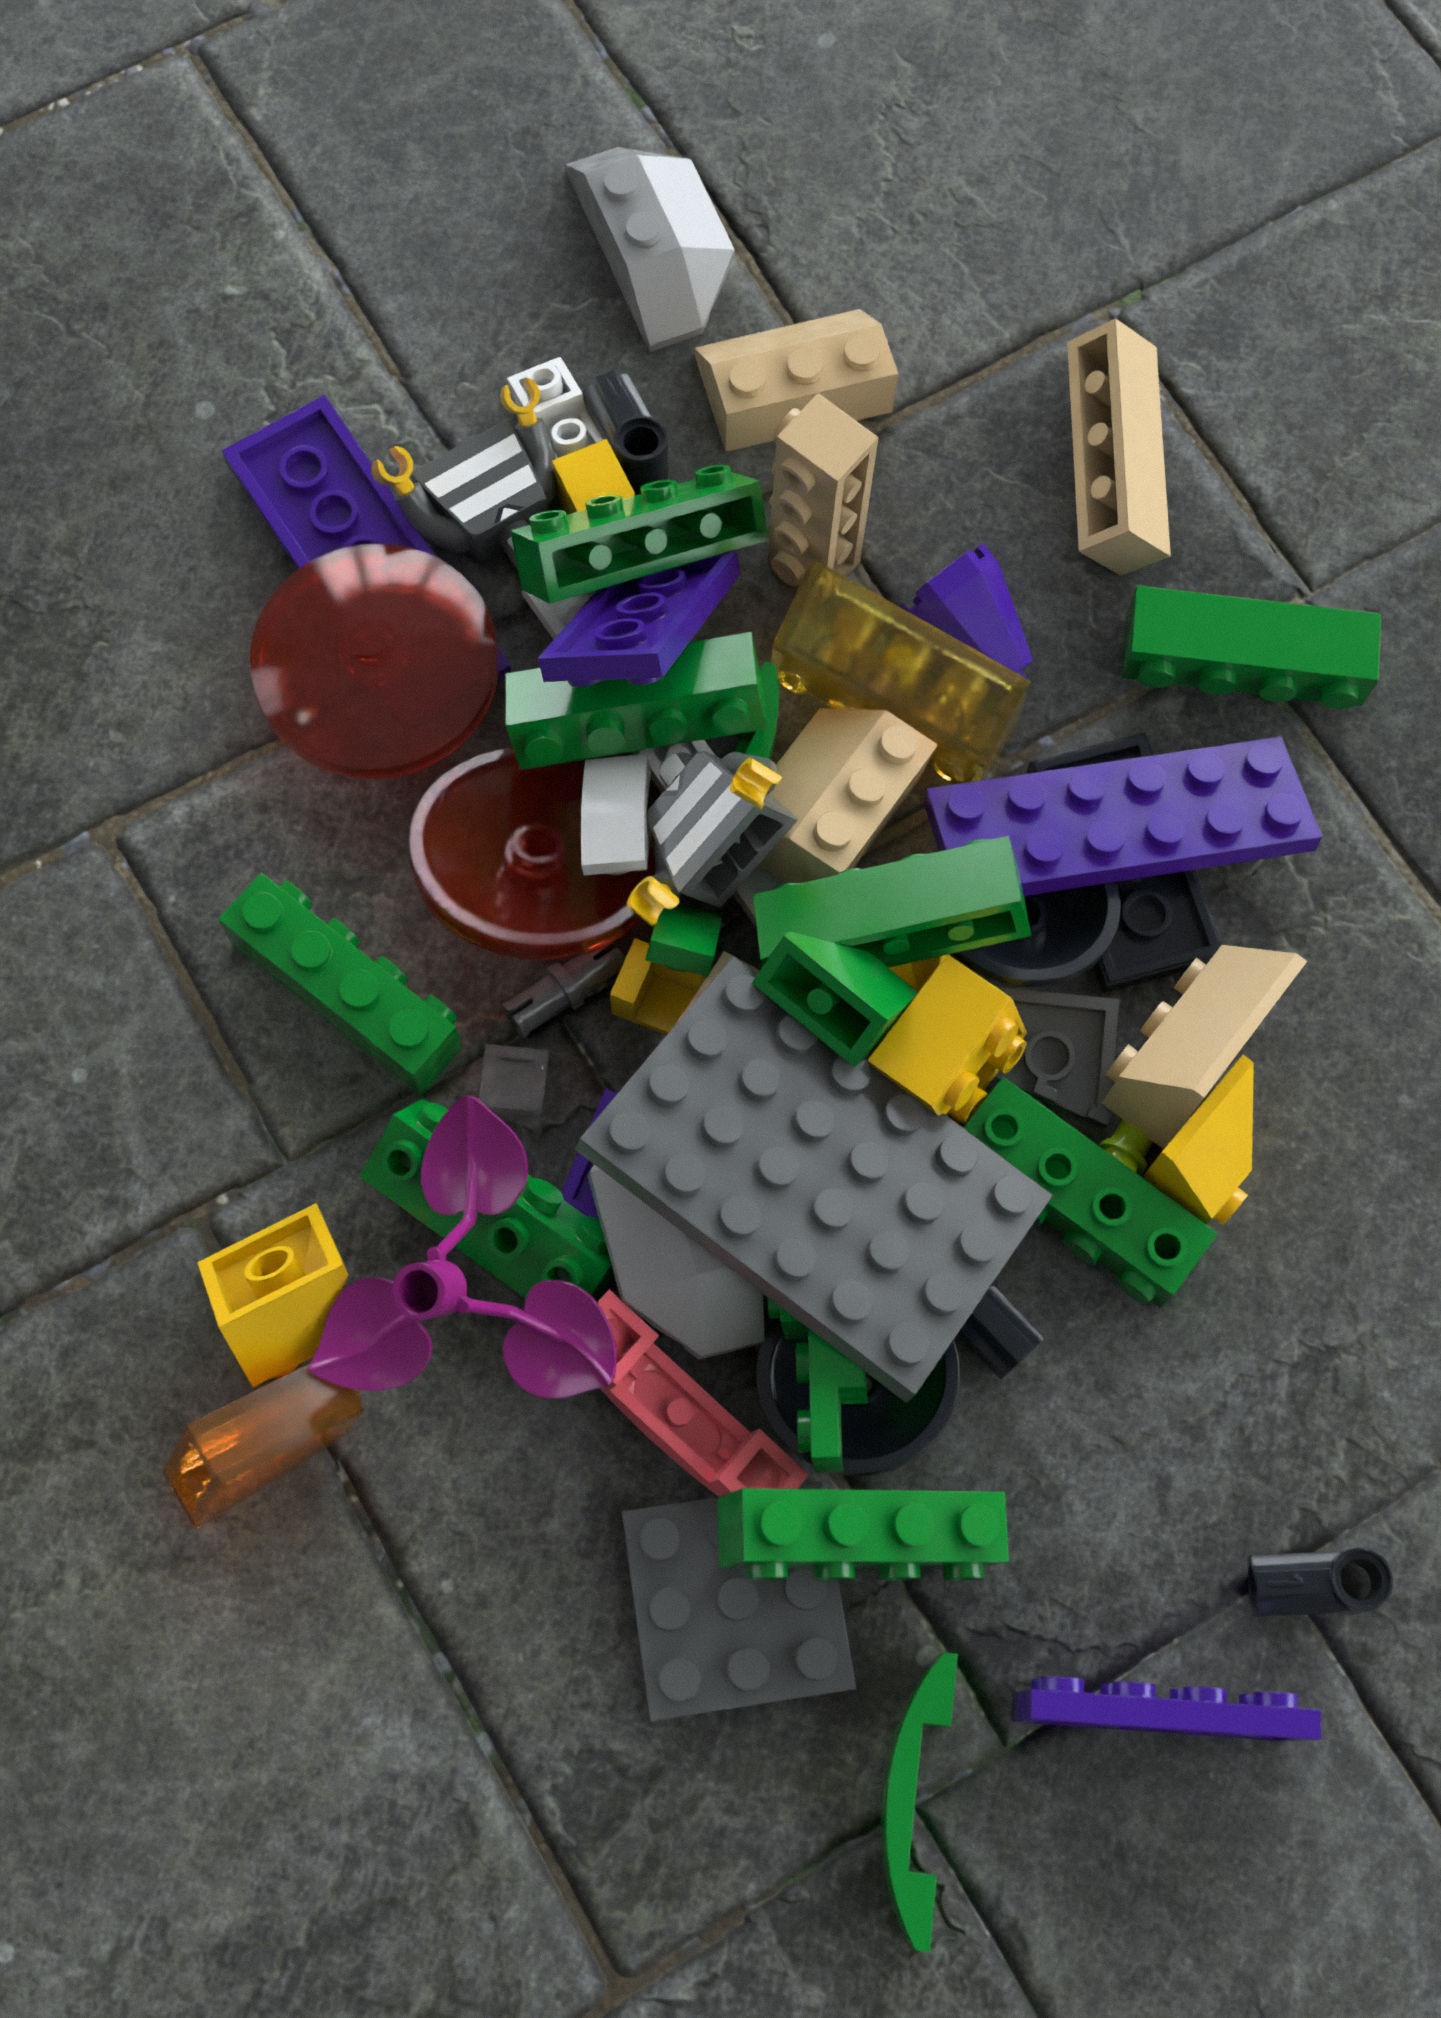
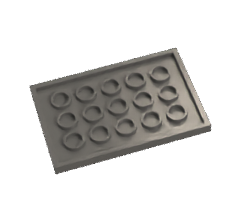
(816, 1180)

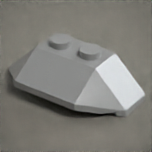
(656, 237)
(674, 1278)

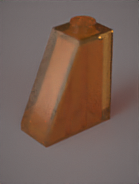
(257, 1441)

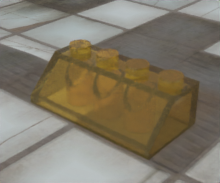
(876, 656)

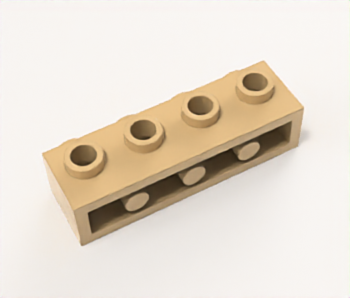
(1118, 448)
(819, 490)

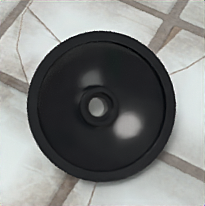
(1067, 938)
(874, 1434)

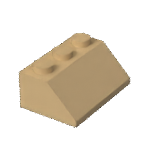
(771, 372)
(843, 788)
(1196, 1037)

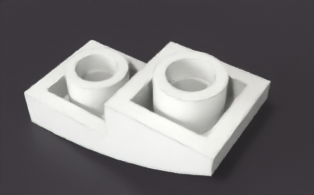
(559, 405)
(615, 815)

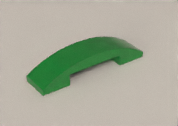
(909, 1890)

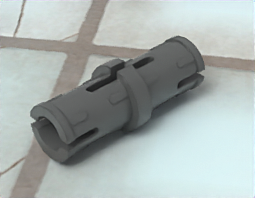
(562, 988)

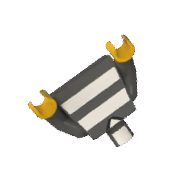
(480, 487)
(709, 829)

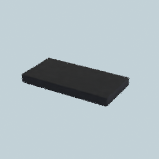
(1161, 916)

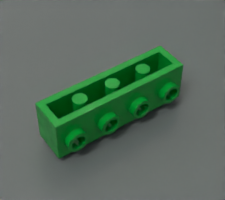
(638, 534)
(1251, 647)
(704, 695)
(905, 907)
(342, 983)
(1096, 1199)
(522, 1246)
(861, 1530)

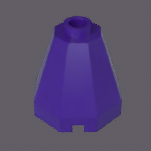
(975, 608)

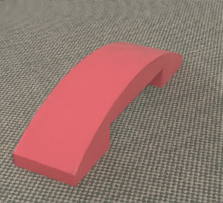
(685, 1417)

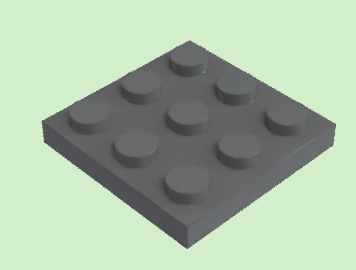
(725, 1639)

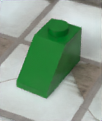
(835, 992)

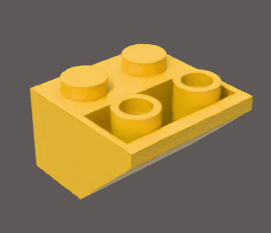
(952, 1042)

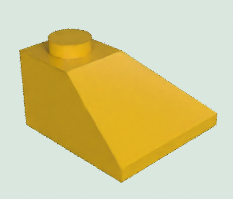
(1211, 1150)
(275, 1293)

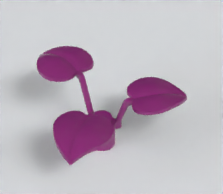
(373, 1326)

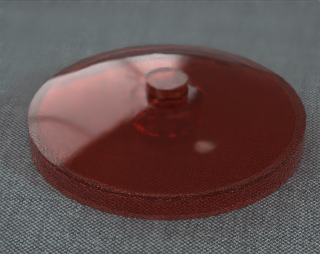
(374, 661)
(503, 861)

